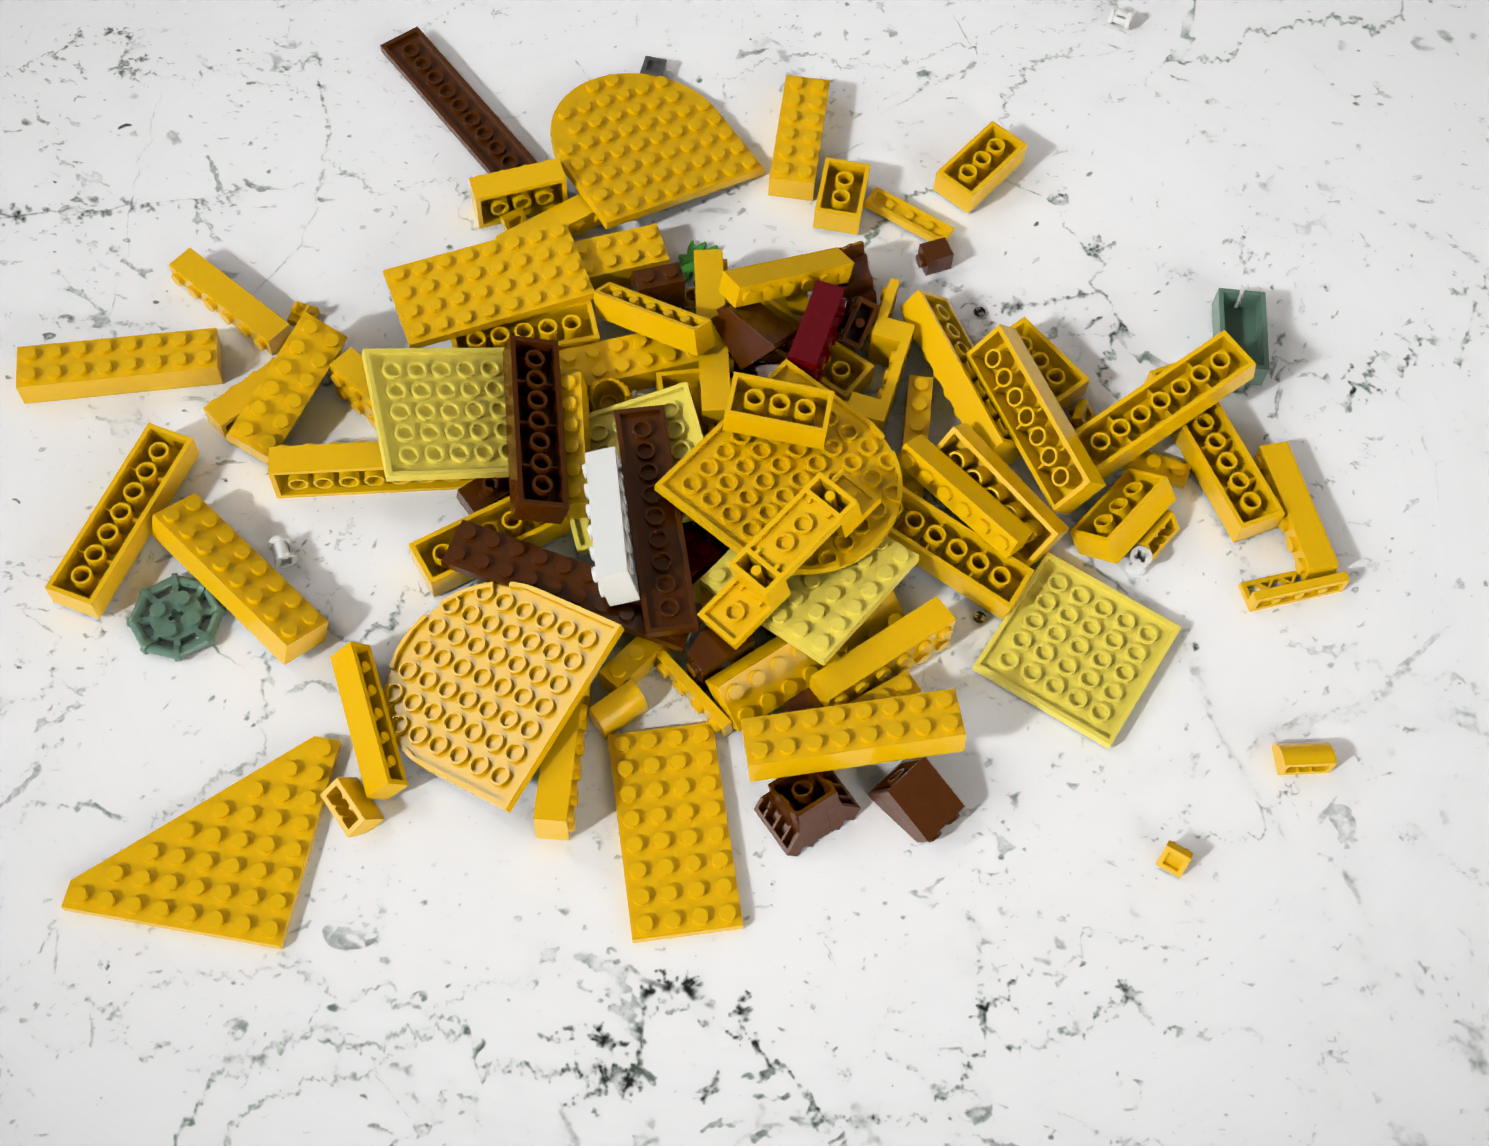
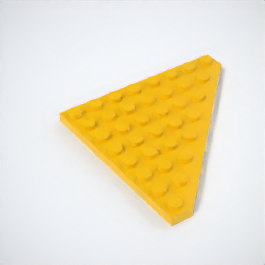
(224, 864)

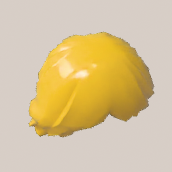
(607, 393)

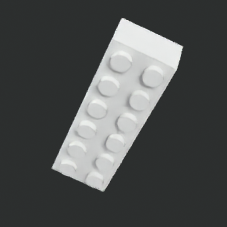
(610, 527)

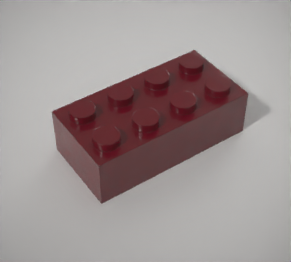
(818, 329)

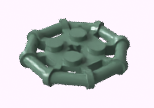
(177, 632)

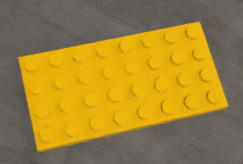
(488, 284)
(674, 833)

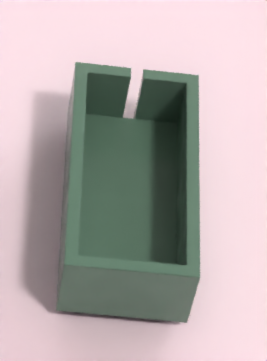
(1245, 325)

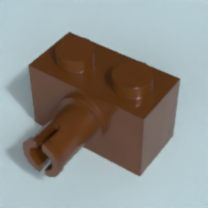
(482, 493)

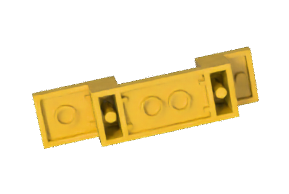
(889, 346)
(781, 549)

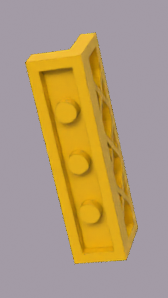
(1290, 591)

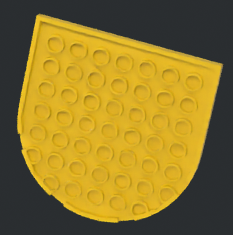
(645, 146)
(743, 481)
(492, 684)

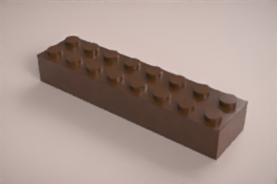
(535, 430)

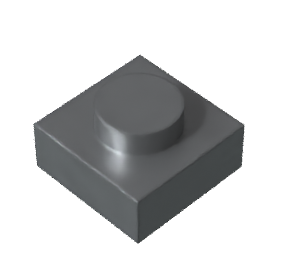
(654, 66)

